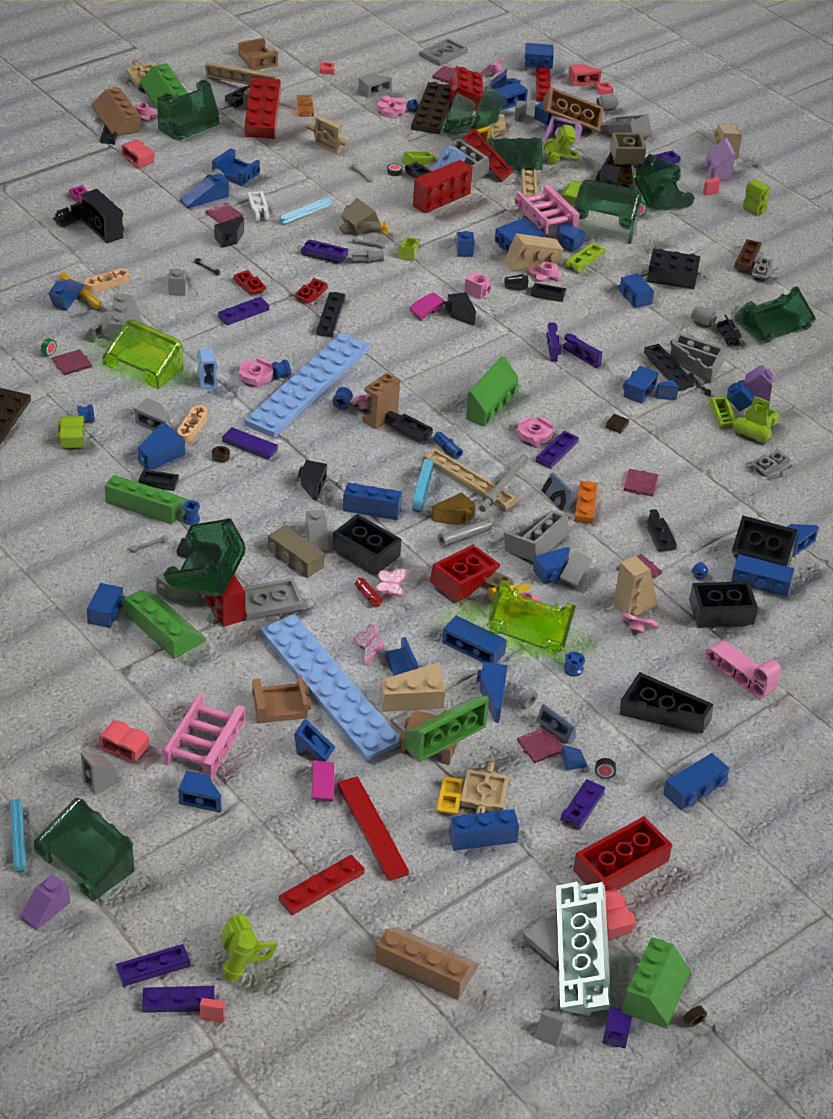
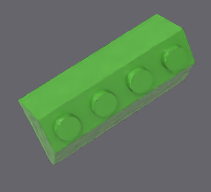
(162, 81)
(491, 392)
(143, 499)
(162, 623)
(447, 728)
(656, 984)

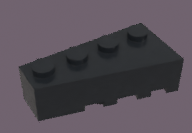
(664, 704)

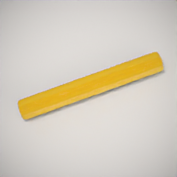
(84, 294)

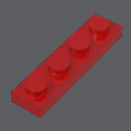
(542, 83)
(496, 163)
(321, 884)

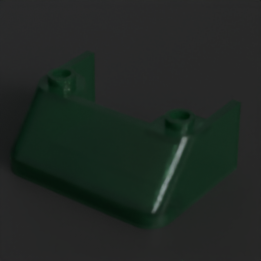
(461, 118)
(610, 200)

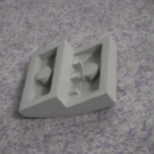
(544, 939)

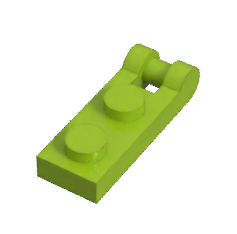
(585, 257)

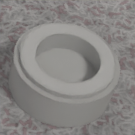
(528, 698)

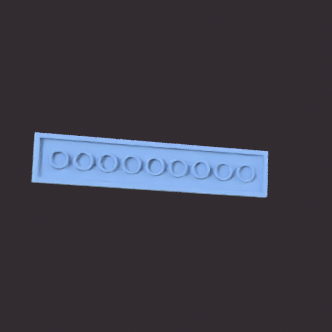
(306, 385)
(331, 688)

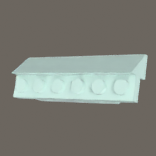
(583, 948)

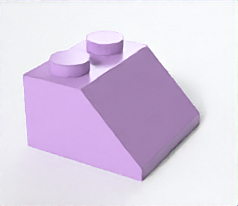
(557, 123)
(721, 160)

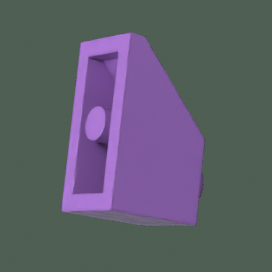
(760, 382)
(46, 902)

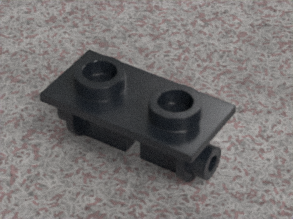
(64, 216)
(728, 331)

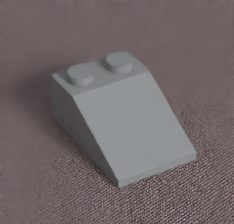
(627, 124)

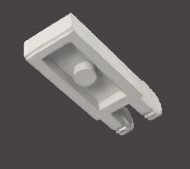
(258, 205)

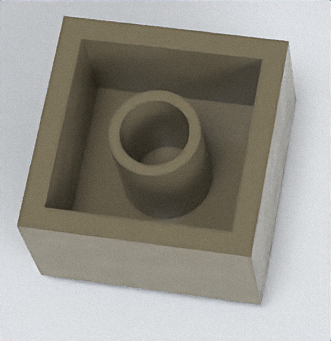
(628, 148)

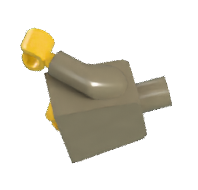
(361, 218)

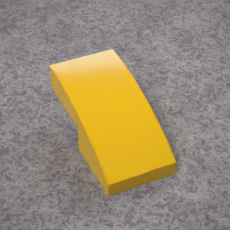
(450, 795)

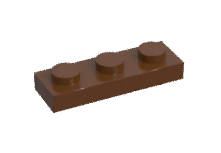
(747, 255)

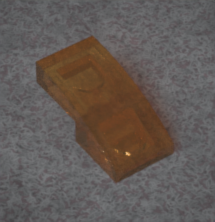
(305, 105)

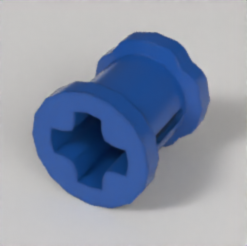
(191, 512)

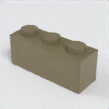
(296, 551)

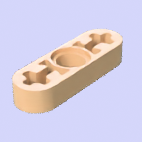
(98, 282)
(192, 417)

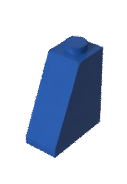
(160, 447)

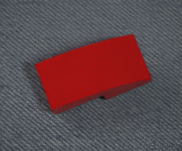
(248, 282)
(312, 291)

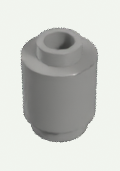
(609, 102)
(703, 316)

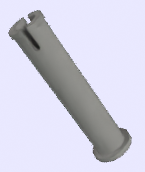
(464, 532)

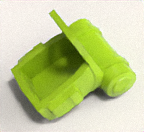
(561, 145)
(757, 421)
(242, 947)

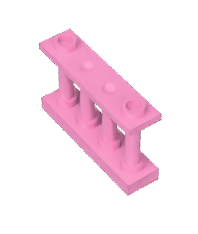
(553, 200)
(218, 748)

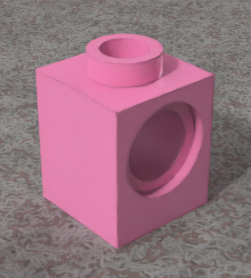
(477, 285)

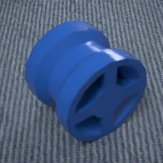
(281, 369)
(346, 395)
(88, 412)
(574, 664)

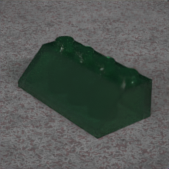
(519, 152)

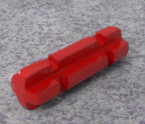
(368, 592)

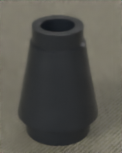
(517, 281)

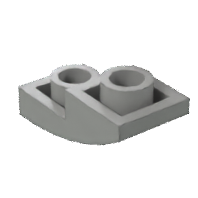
(762, 268)
(771, 463)
(575, 569)

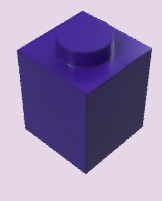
(617, 1028)

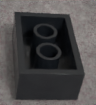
(102, 216)
(673, 268)
(765, 541)
(366, 544)
(723, 603)

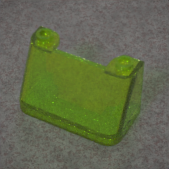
(146, 350)
(529, 619)

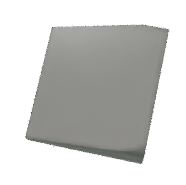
(520, 110)
(94, 332)
(549, 1028)

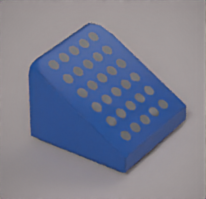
(667, 390)
(572, 758)

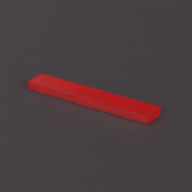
(373, 829)

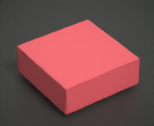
(326, 68)
(604, 88)
(711, 186)
(212, 1010)

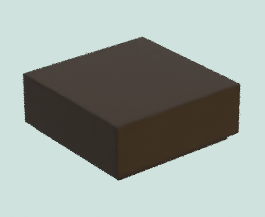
(617, 423)

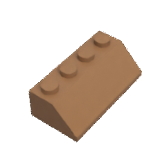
(573, 108)
(117, 112)
(425, 962)

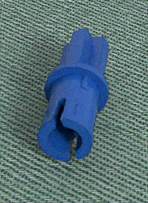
(448, 445)

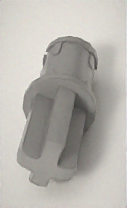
(368, 256)

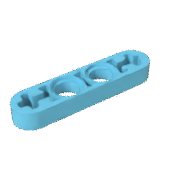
(422, 485)

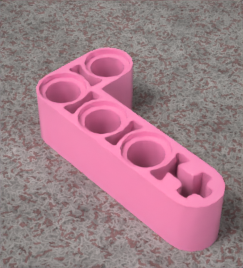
(752, 677)

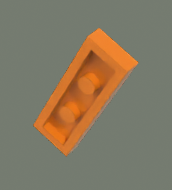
(586, 502)

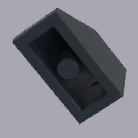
(609, 174)
(229, 232)
(461, 307)
(313, 477)

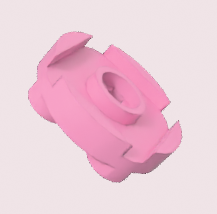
(391, 107)
(256, 372)
(528, 430)

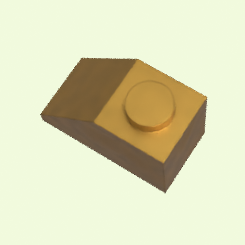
(454, 510)

